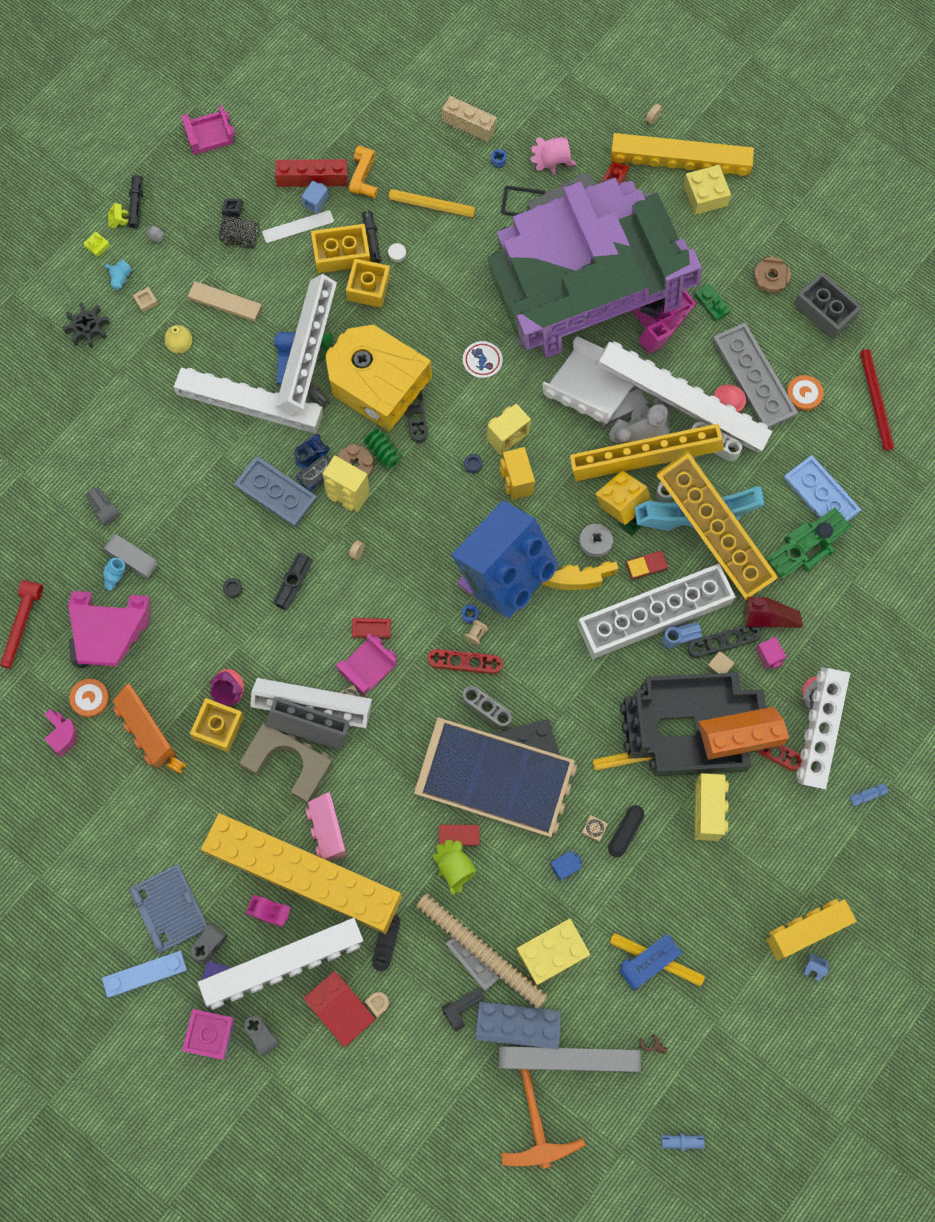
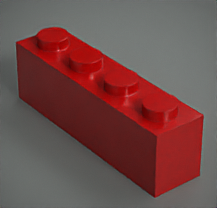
(302, 172)

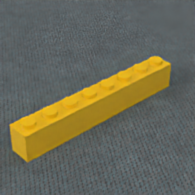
(681, 154)
(646, 452)

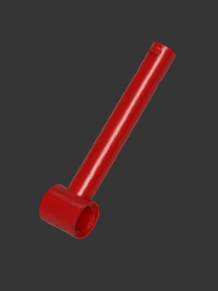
(29, 592)

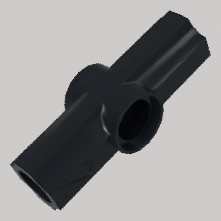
(297, 571)

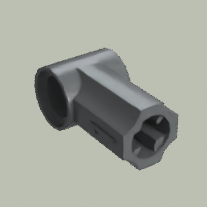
(103, 508)

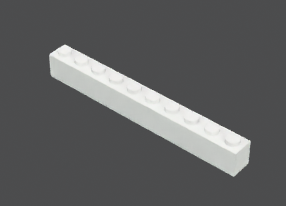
(683, 397)

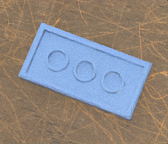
(820, 490)

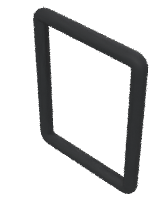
(519, 189)

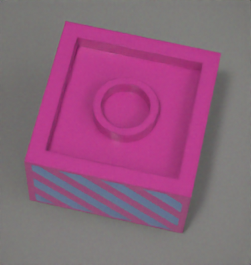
(209, 1034)

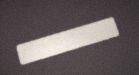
(298, 226)

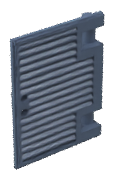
(169, 908)

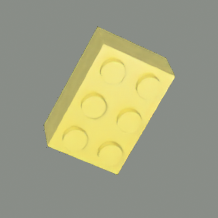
(346, 484)
(710, 807)
(552, 952)

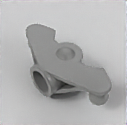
(644, 423)

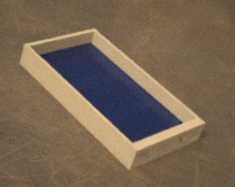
(495, 777)

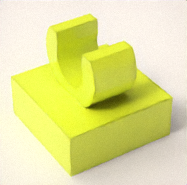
(115, 216)
(96, 244)

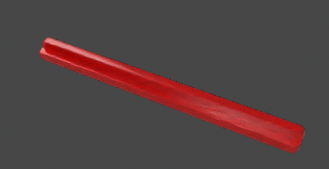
(877, 400)

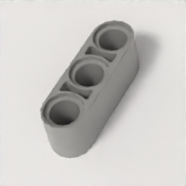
(626, 408)
(131, 555)
(491, 716)

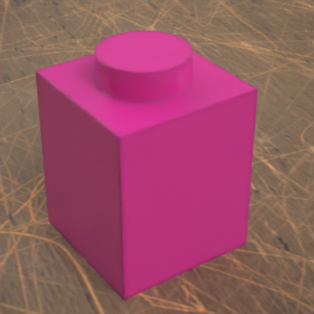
(771, 653)

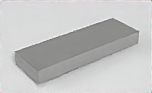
(478, 970)

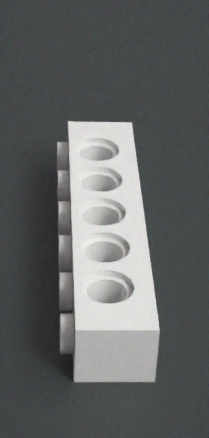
(831, 720)

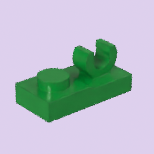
(712, 302)

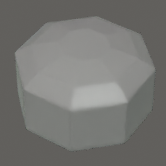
(155, 234)

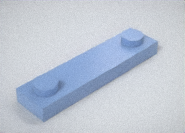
(144, 974)

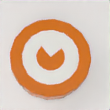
(805, 392)
(89, 698)

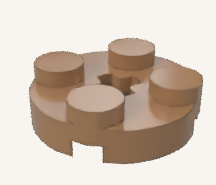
(770, 284)
(360, 454)

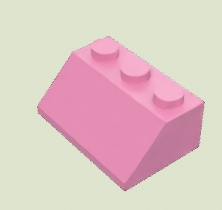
(326, 828)

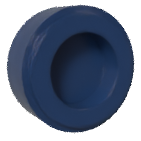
(473, 463)

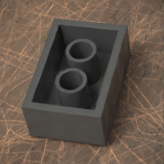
(827, 305)

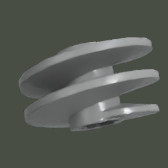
(599, 532)

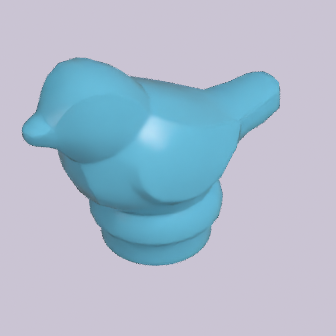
(118, 273)
(113, 573)

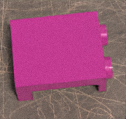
(208, 131)

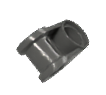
(209, 941)
(262, 1038)

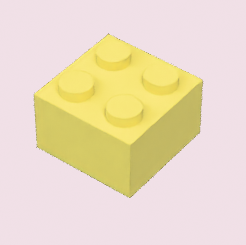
(706, 189)
(508, 429)

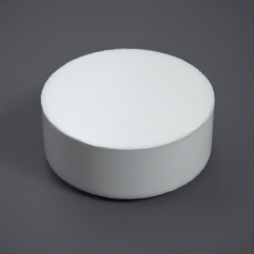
(397, 252)

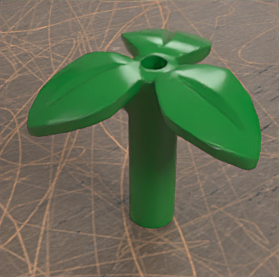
(326, 343)

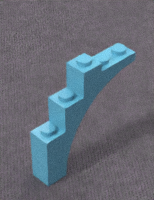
(669, 515)

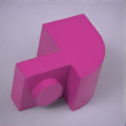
(64, 735)
(268, 911)

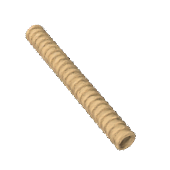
(481, 951)

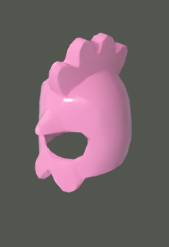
(550, 153)

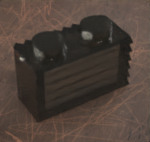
(239, 232)

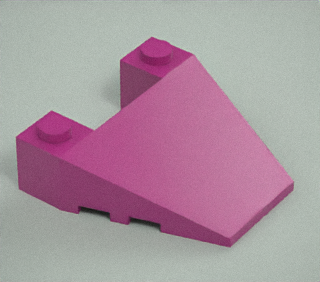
(660, 329)
(106, 633)

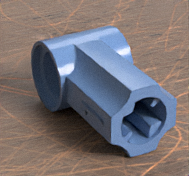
(682, 634)

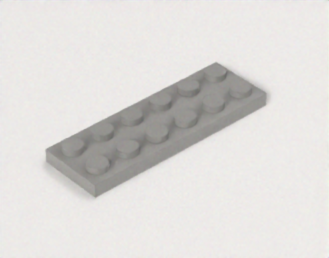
(755, 375)

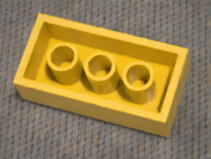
(815, 927)

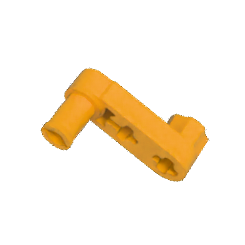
(365, 158)

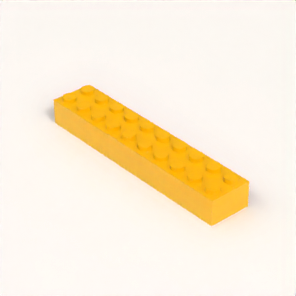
(302, 873)

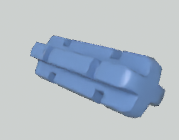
(868, 794)

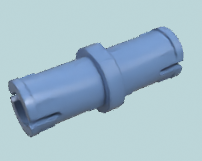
(682, 1142)

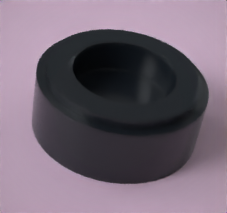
(232, 588)

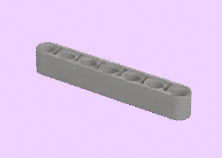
(570, 1059)

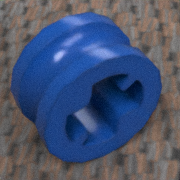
(501, 154)
(471, 608)

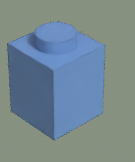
(315, 197)

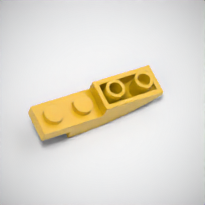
(572, 579)

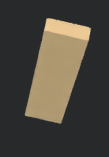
(224, 301)

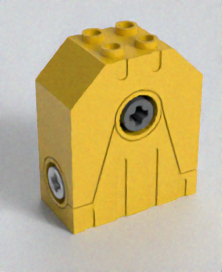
(376, 374)

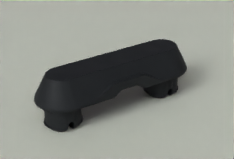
(626, 831)
(385, 946)

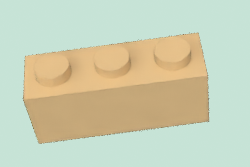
(469, 119)

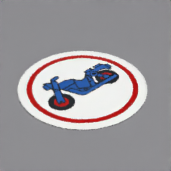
(482, 359)

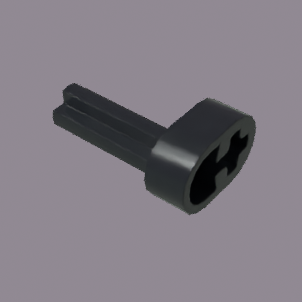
(452, 1010)

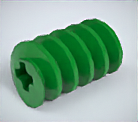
(381, 449)

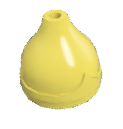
(178, 339)

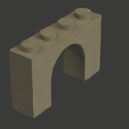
(270, 741)

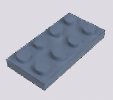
(275, 491)
(518, 1025)

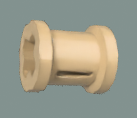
(476, 632)

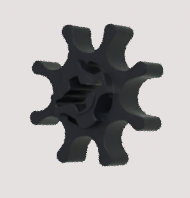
(92, 325)

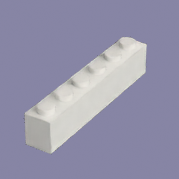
(340, 705)

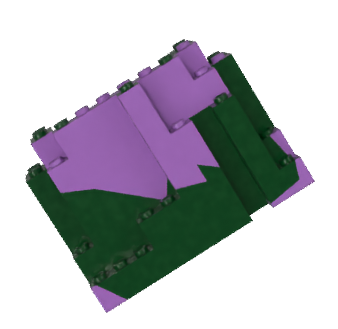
(588, 262)

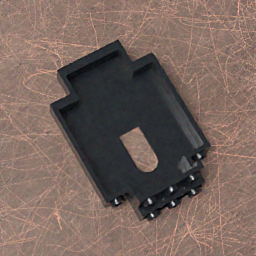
(685, 697)

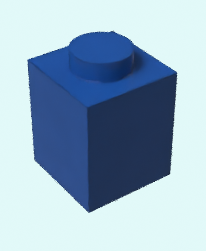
(566, 865)

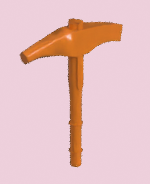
(543, 1152)

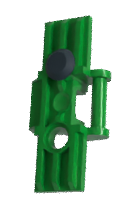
(804, 538)

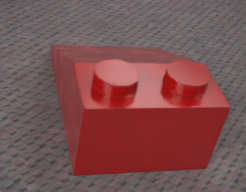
(339, 1008)

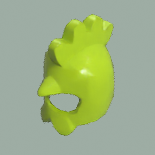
(454, 865)

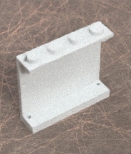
(587, 385)

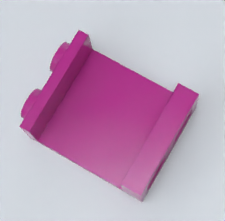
(368, 665)

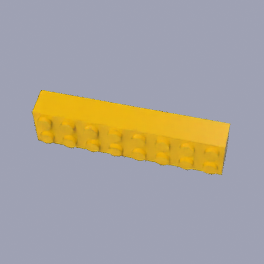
(717, 525)

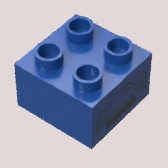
(505, 559)

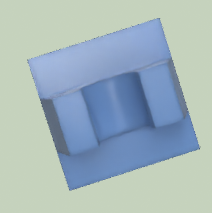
(816, 964)

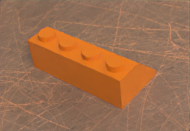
(143, 727)
(743, 732)

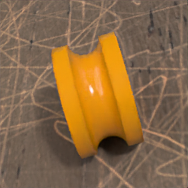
(176, 765)

